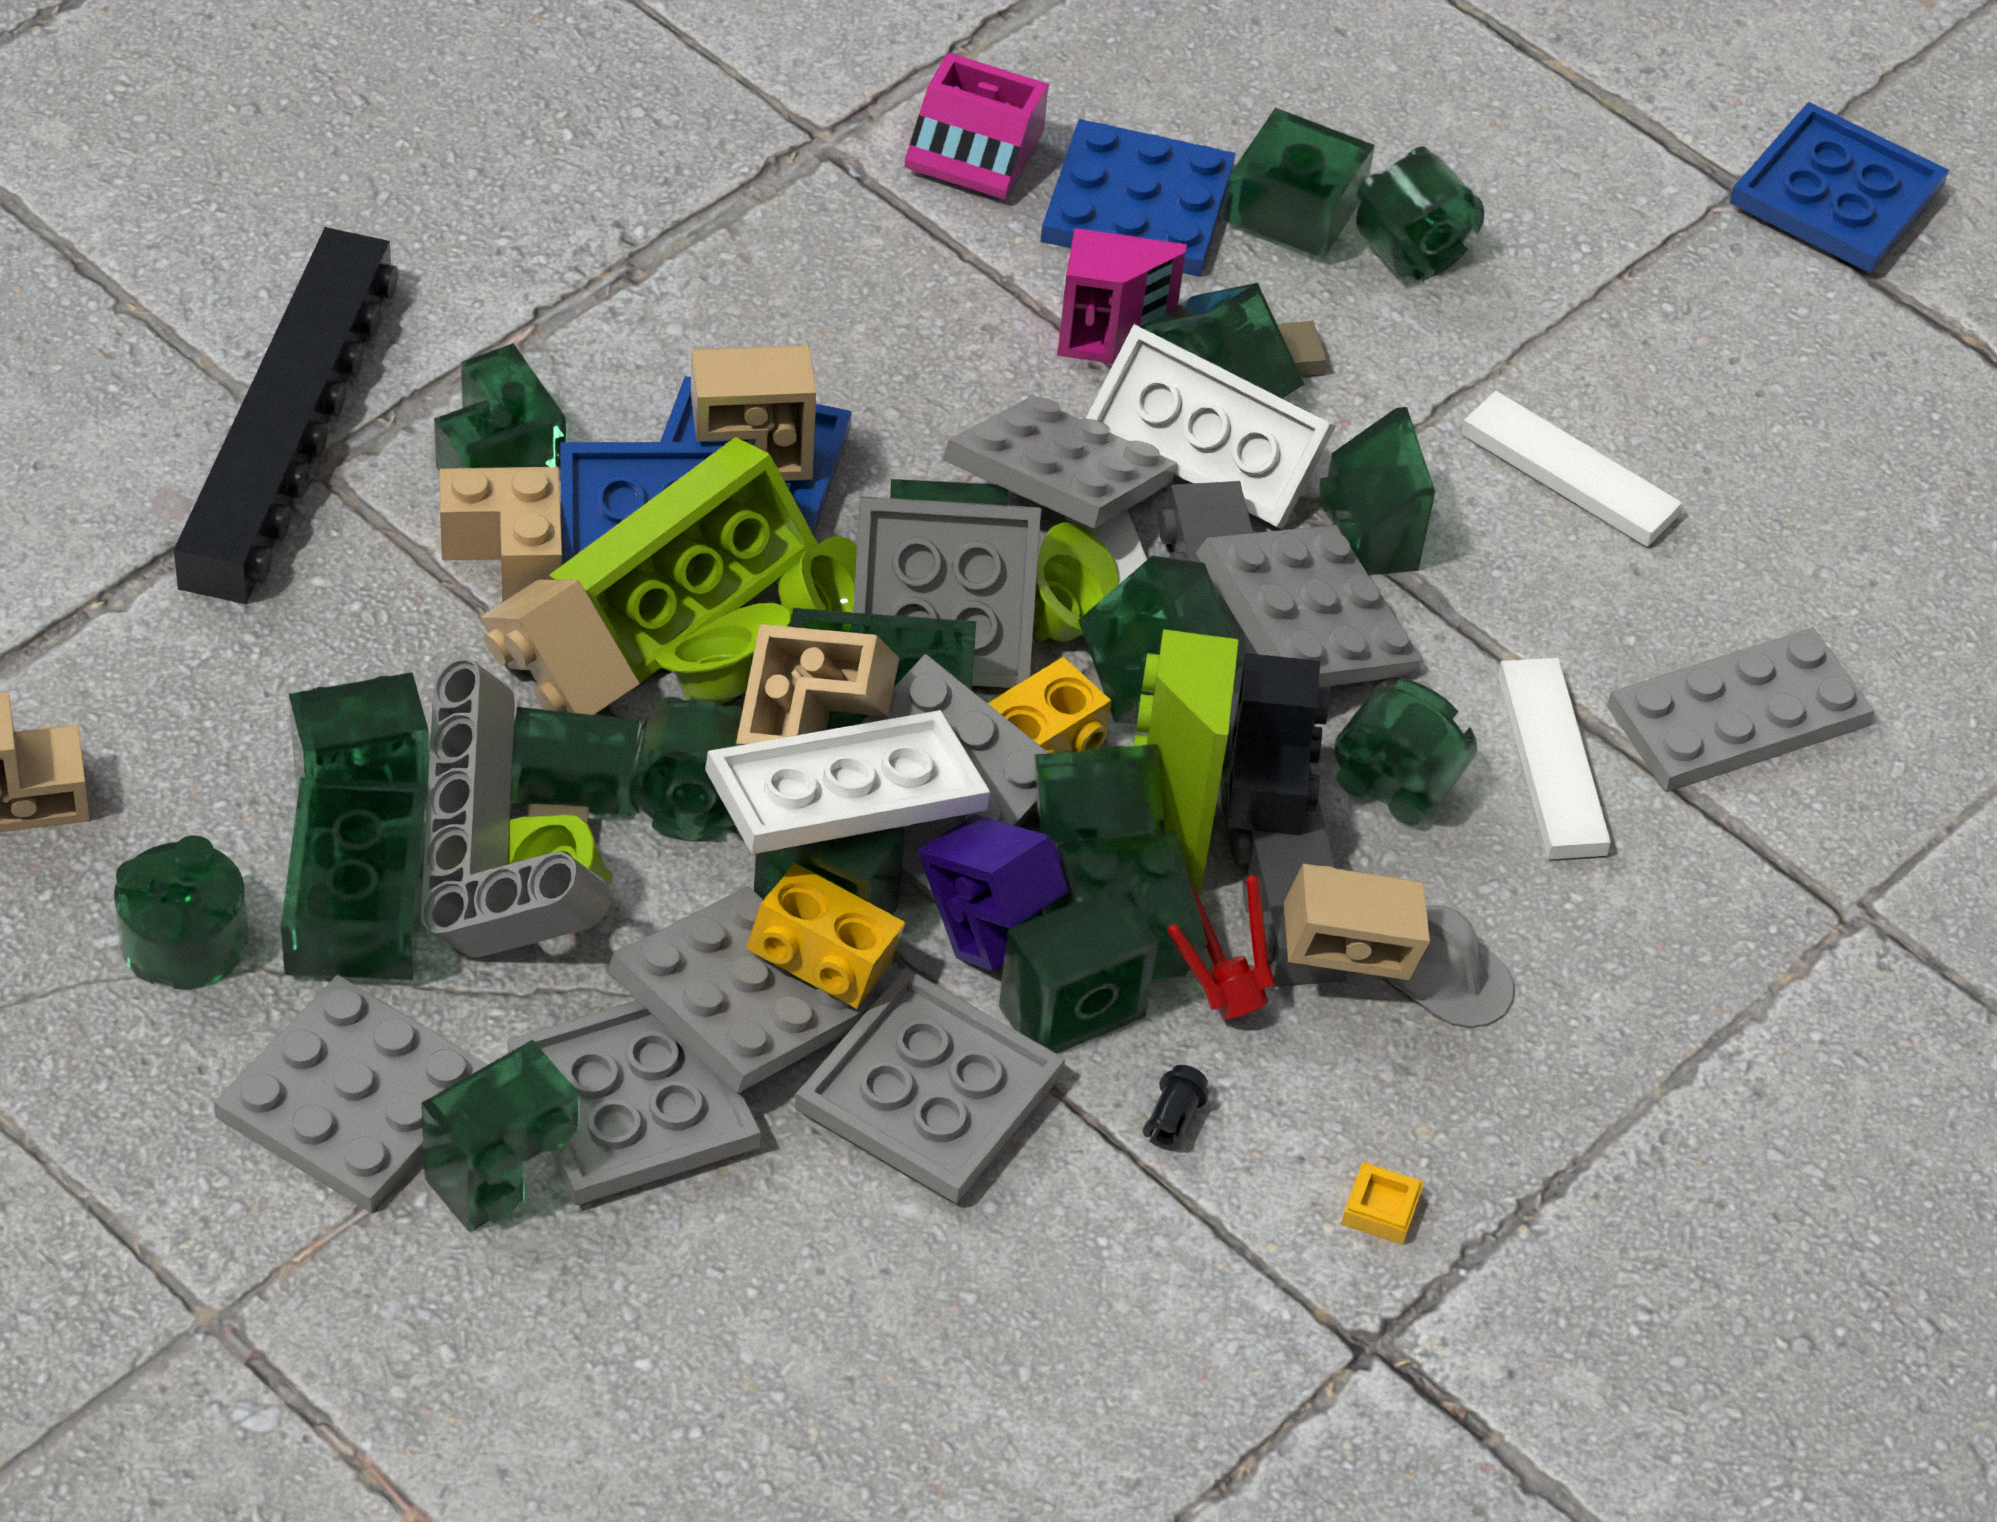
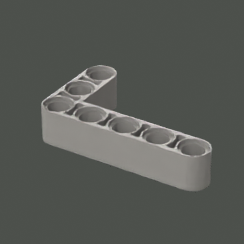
(467, 884)

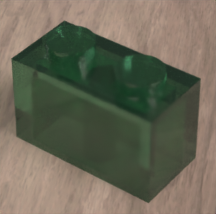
(573, 760)

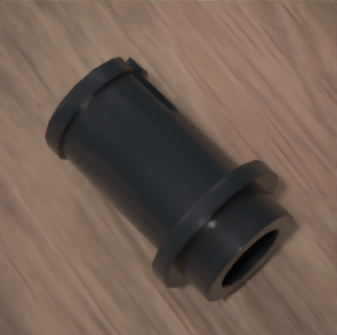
(1181, 1094)

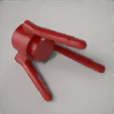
(1234, 984)

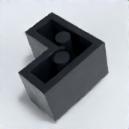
(1275, 744)

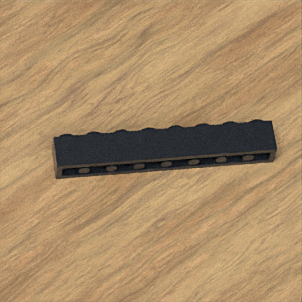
(285, 417)

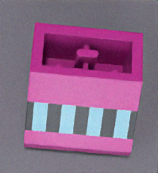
(977, 125)
(1112, 287)

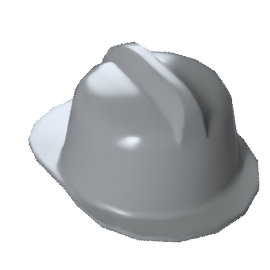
(1458, 974)

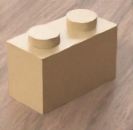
(1356, 922)

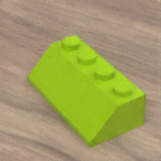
(692, 552)
(1191, 727)

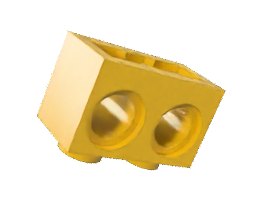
(1058, 709)
(825, 935)

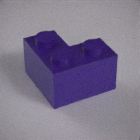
(989, 881)

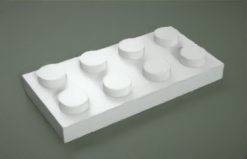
(1211, 423)
(846, 781)

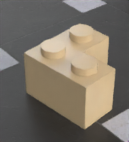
(760, 398)
(503, 517)
(564, 645)
(807, 674)
(40, 775)

